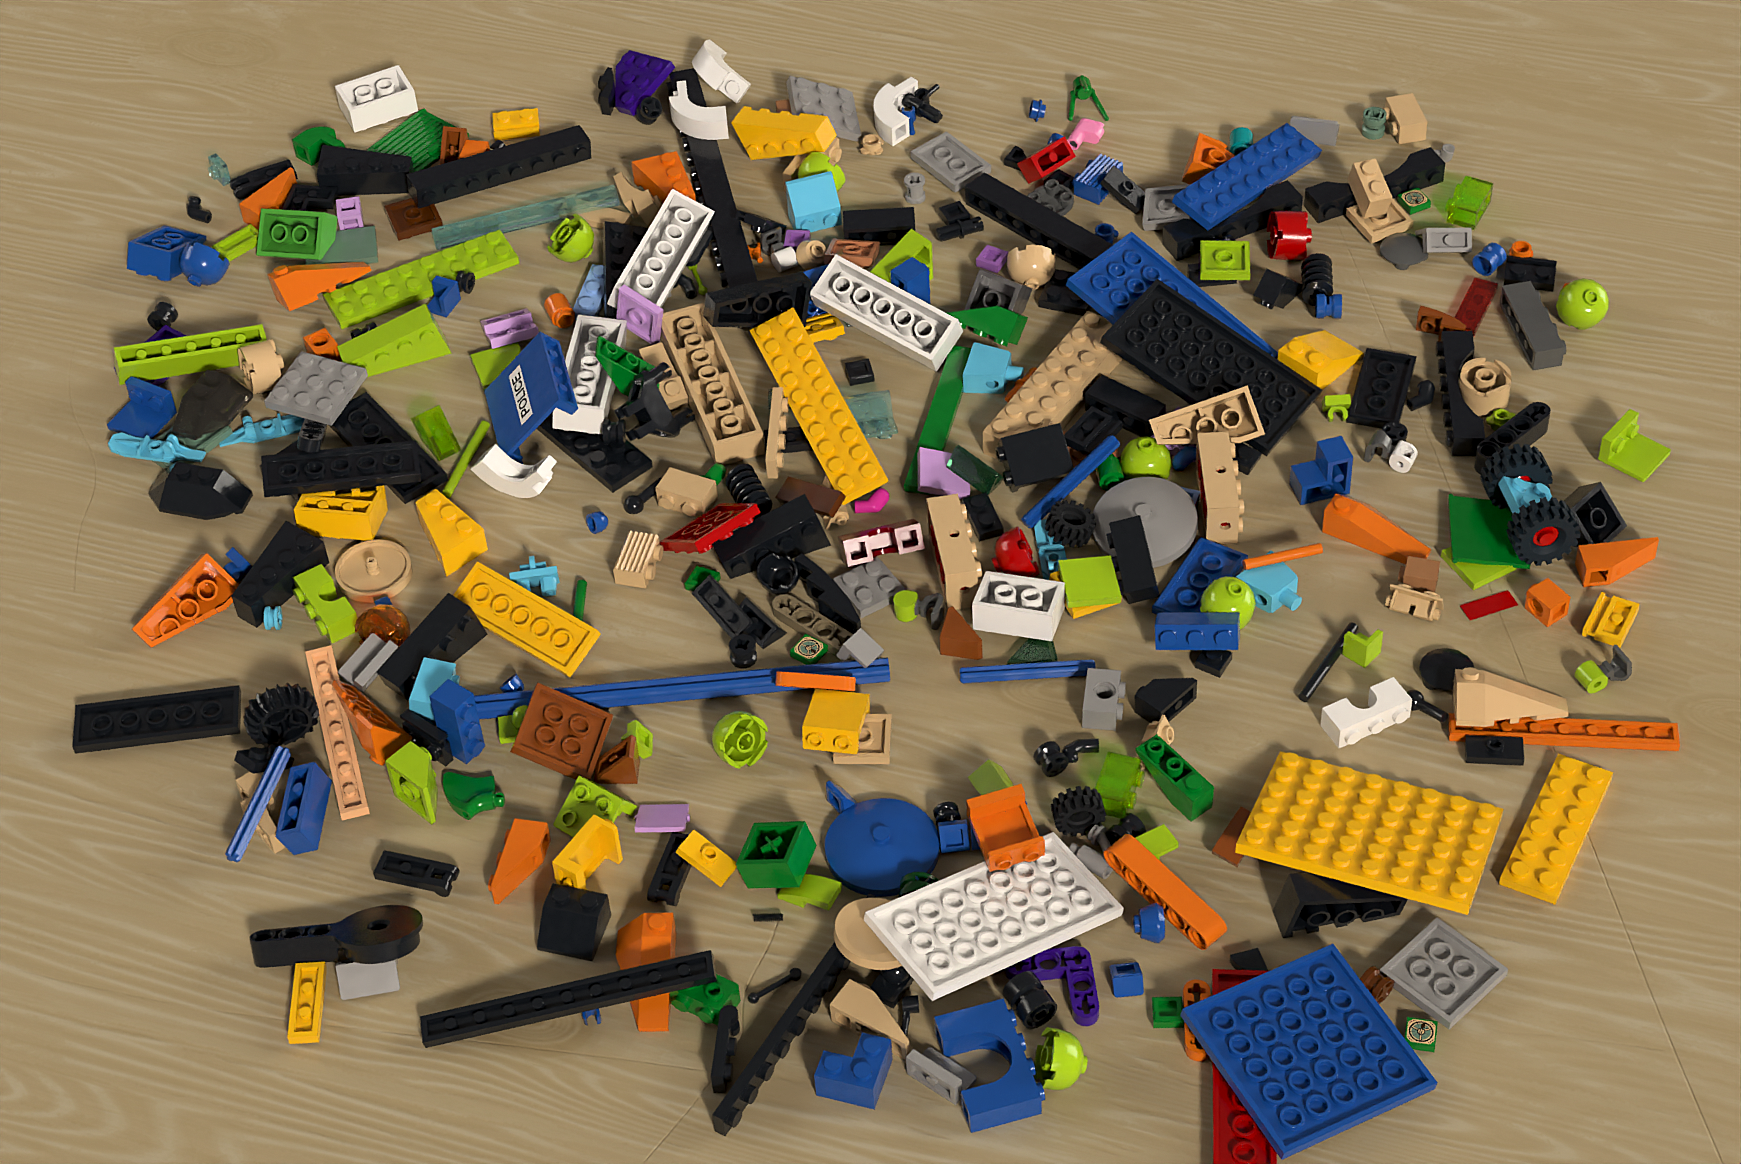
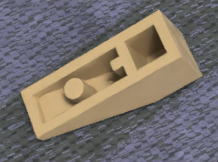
(861, 1011)

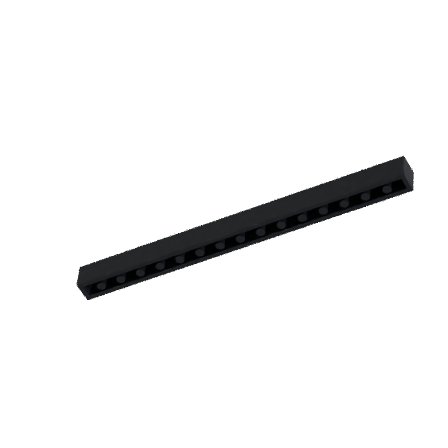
(715, 194)

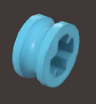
(273, 618)

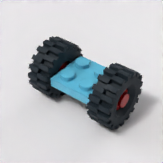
(1540, 523)

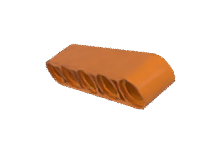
(1161, 886)

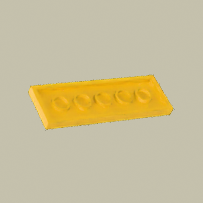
(526, 619)
(1556, 829)

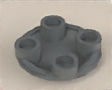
(1054, 196)
(1403, 250)

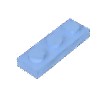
(592, 293)

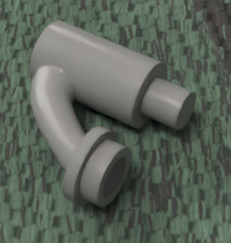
(1092, 859)

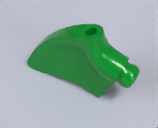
(471, 794)

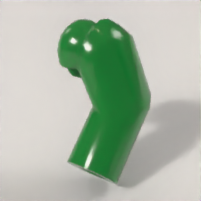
(716, 472)

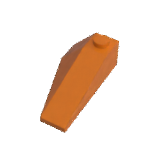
(1205, 157)
(300, 284)
(192, 598)
(373, 727)
(643, 942)

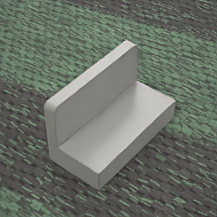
(1317, 130)
(1446, 240)
(366, 661)
(363, 980)
(939, 1073)

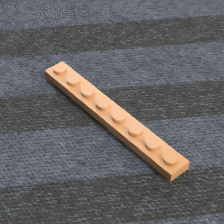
(337, 735)

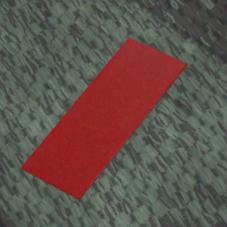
(1489, 605)

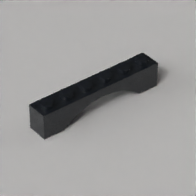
(1418, 171)
(1184, 236)
(1463, 425)

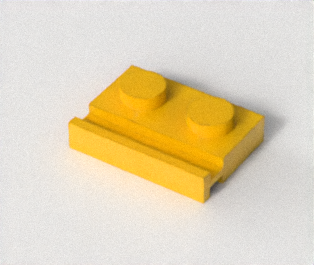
(516, 124)
(824, 327)
(1610, 619)

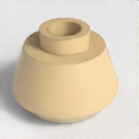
(810, 254)

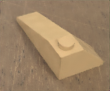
(1228, 412)
(1486, 697)

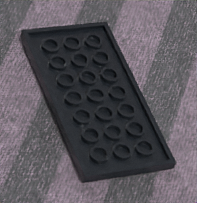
(1206, 358)

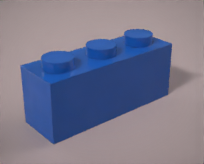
(1197, 631)
(458, 717)
(303, 808)

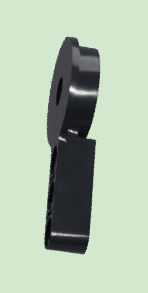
(366, 937)

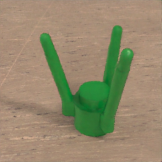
(1083, 90)

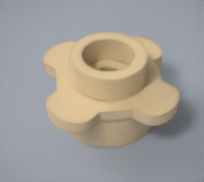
(872, 145)

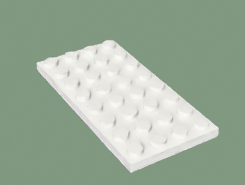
(991, 919)

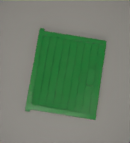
(416, 137)
(1480, 533)

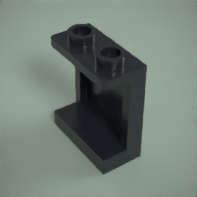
(1034, 456)

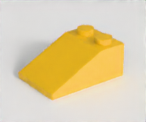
(1319, 357)

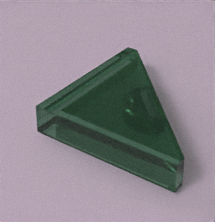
(1034, 651)

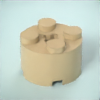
(260, 366)
(1485, 385)

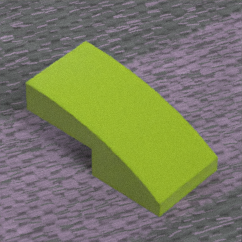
(813, 890)

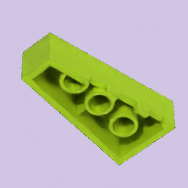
(397, 343)

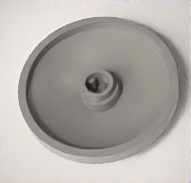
(1165, 511)

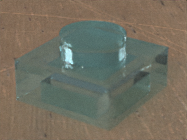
(218, 169)

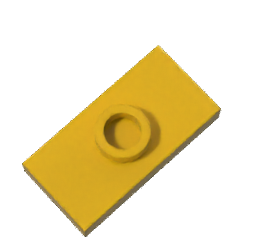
(707, 858)

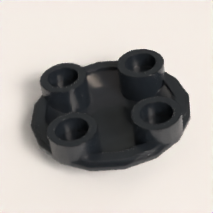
(1439, 668)

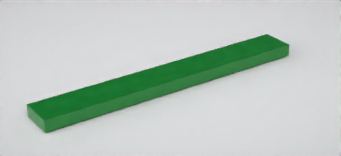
(941, 412)

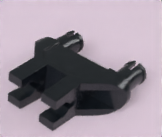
(650, 407)

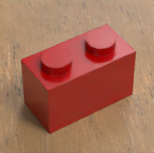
(1046, 160)

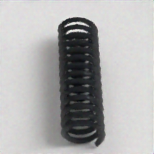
(763, 917)

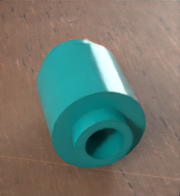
(1240, 139)

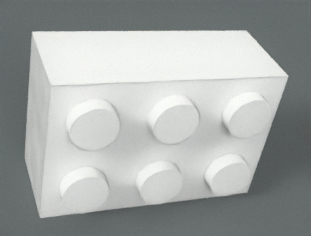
(376, 98)
(1018, 605)

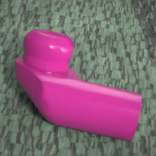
(874, 503)

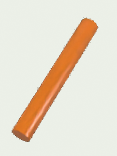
(1282, 556)

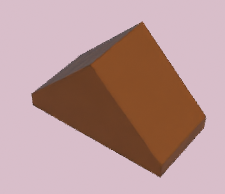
(452, 143)
(959, 638)
(619, 764)

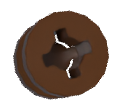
(1377, 984)

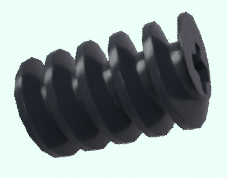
(1316, 277)
(747, 488)

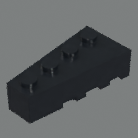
(363, 171)
(758, 301)
(782, 531)
(442, 636)
(1319, 901)

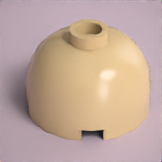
(1031, 266)

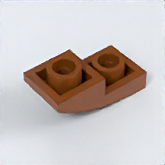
(1435, 322)
(1227, 842)

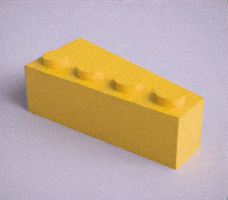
(781, 133)

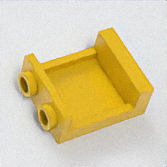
(835, 721)
(586, 852)

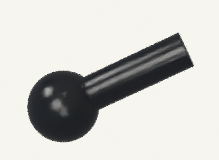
(635, 504)
(1419, 703)

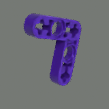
(1072, 973)

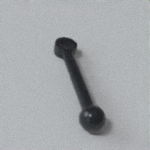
(795, 974)

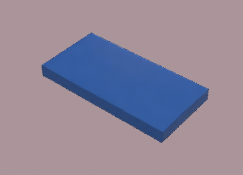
(1199, 569)

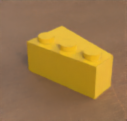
(342, 515)
(450, 531)

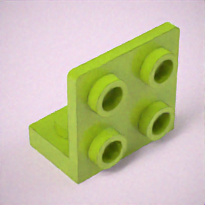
(1631, 451)
(589, 799)

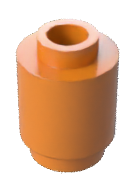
(559, 310)

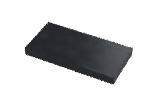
(1381, 388)

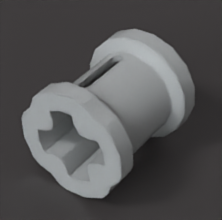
(914, 184)

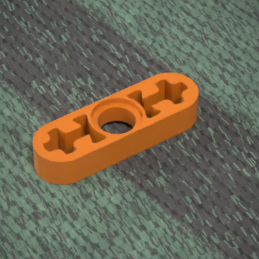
(815, 681)
(1188, 999)

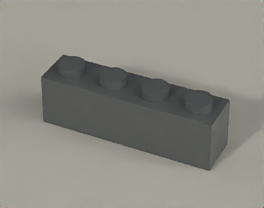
(1532, 325)

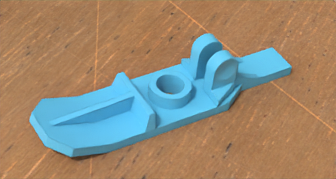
(260, 432)
(152, 449)
(1048, 550)

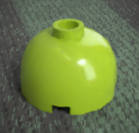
(818, 163)
(572, 240)
(1582, 303)
(1145, 459)
(1229, 595)
(739, 738)
(1059, 1059)

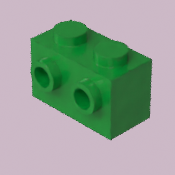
(707, 999)

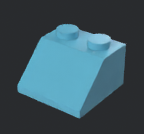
(813, 202)
(429, 679)

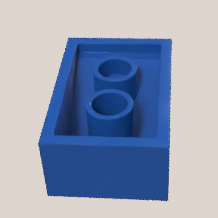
(160, 252)

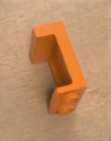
(1004, 828)

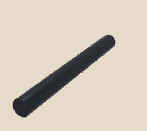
(1326, 665)

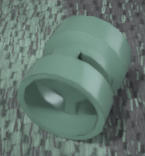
(1373, 124)

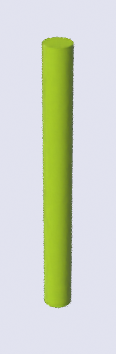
(465, 459)

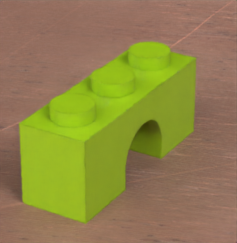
(316, 591)

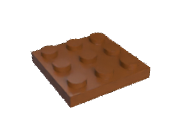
(561, 733)

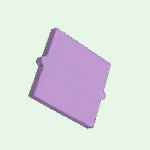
(662, 818)

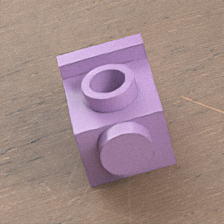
(349, 213)

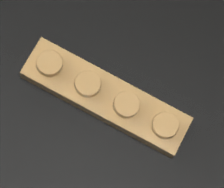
(776, 440)

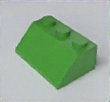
(295, 234)

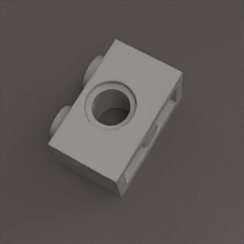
(1101, 699)

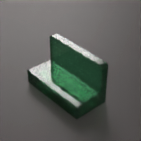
(974, 470)

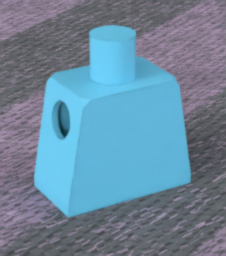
(989, 370)
(1273, 586)

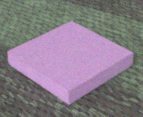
(642, 315)
(936, 478)

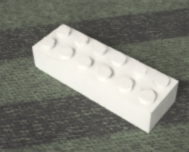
(665, 249)
(886, 312)
(588, 378)

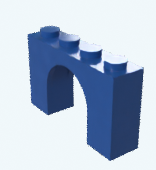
(992, 1028)

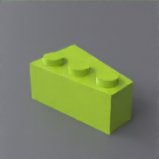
(909, 246)

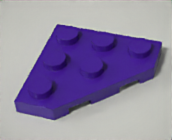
(638, 78)

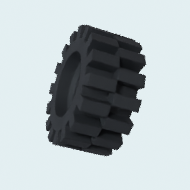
(1070, 523)
(1078, 811)

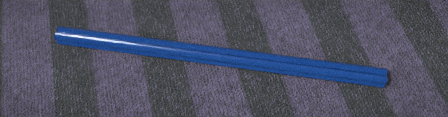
(685, 687)

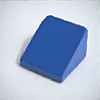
(838, 797)
(1126, 979)

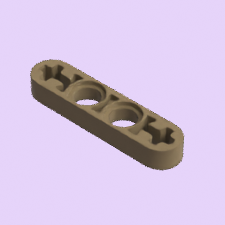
(811, 628)

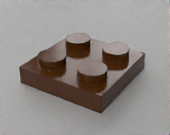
(411, 221)

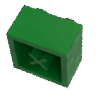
(776, 854)

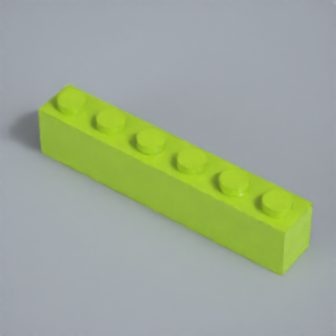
(184, 354)

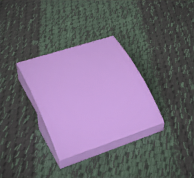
(509, 328)

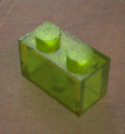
(1469, 202)
(1119, 782)

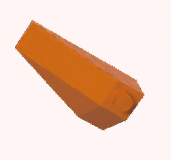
(1370, 529)

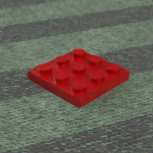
(709, 527)

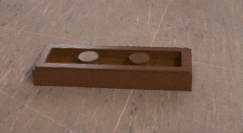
(822, 499)

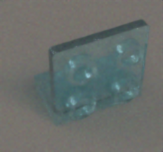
(873, 413)

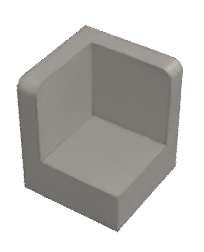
(861, 648)

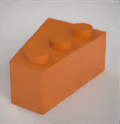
(661, 175)

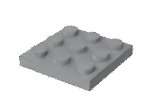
(827, 101)
(316, 388)
(1443, 973)

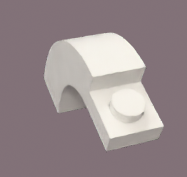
(715, 72)
(697, 121)
(889, 122)
(511, 476)

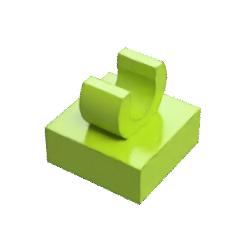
(1336, 403)
(643, 737)

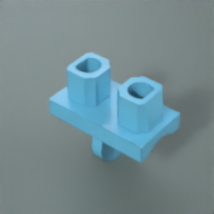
(537, 575)

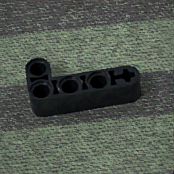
(1521, 429)

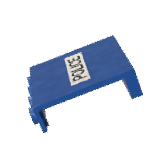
(529, 393)

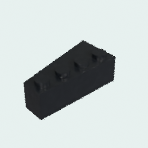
(271, 577)

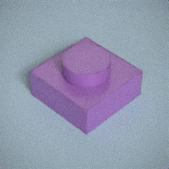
(795, 237)
(992, 259)

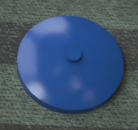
(879, 844)

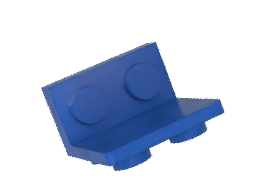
(145, 412)

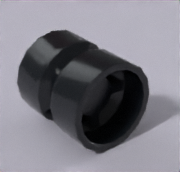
(1029, 999)

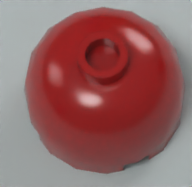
(1014, 554)

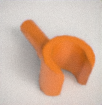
(755, 253)

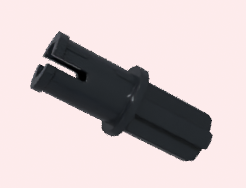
(922, 108)
(959, 229)

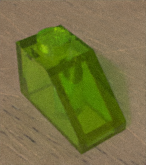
(436, 433)

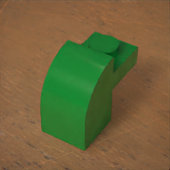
(310, 142)

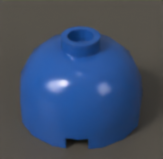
(202, 264)

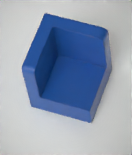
(446, 296)

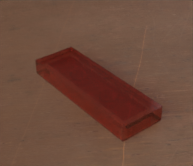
(1476, 303)

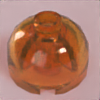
(384, 621)

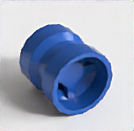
(1489, 259)
(1328, 306)

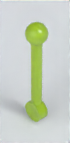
(702, 290)

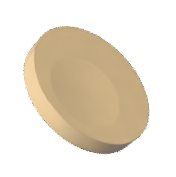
(373, 570)
(857, 939)

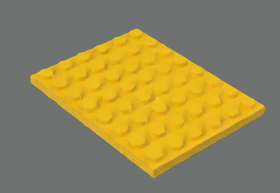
(1371, 832)

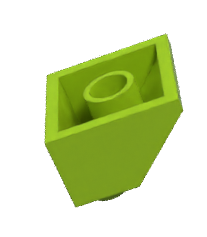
(414, 780)

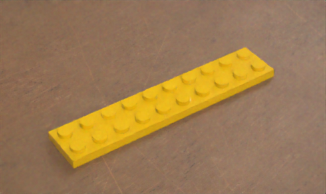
(819, 406)

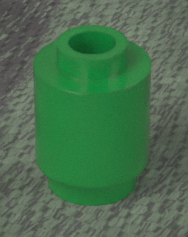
(1109, 473)

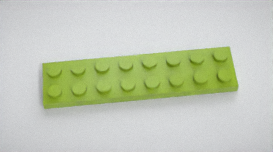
(414, 280)

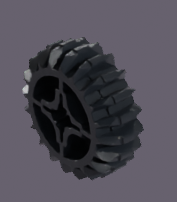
(281, 715)

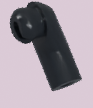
(195, 211)
(688, 286)
(1425, 395)
(1080, 746)

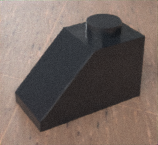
(1276, 289)
(1165, 698)

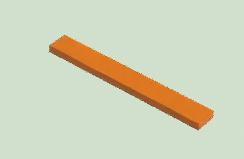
(1578, 733)

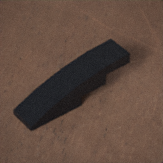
(830, 597)

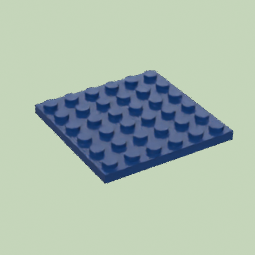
(1308, 1050)

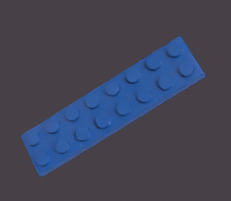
(1246, 176)

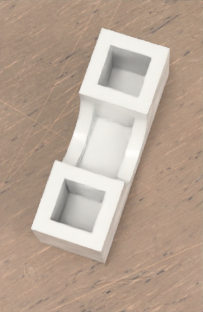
(1349, 724)

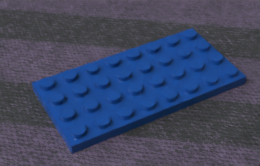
(1128, 269)

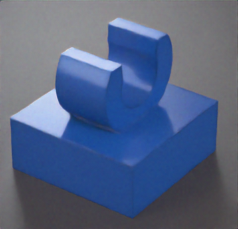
(238, 565)
(953, 836)

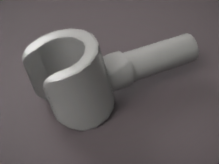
(1446, 152)

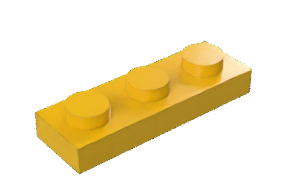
(307, 1003)

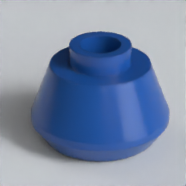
(1150, 923)

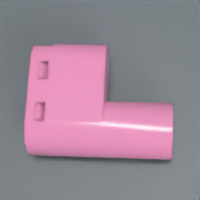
(1086, 131)

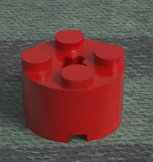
(1288, 235)

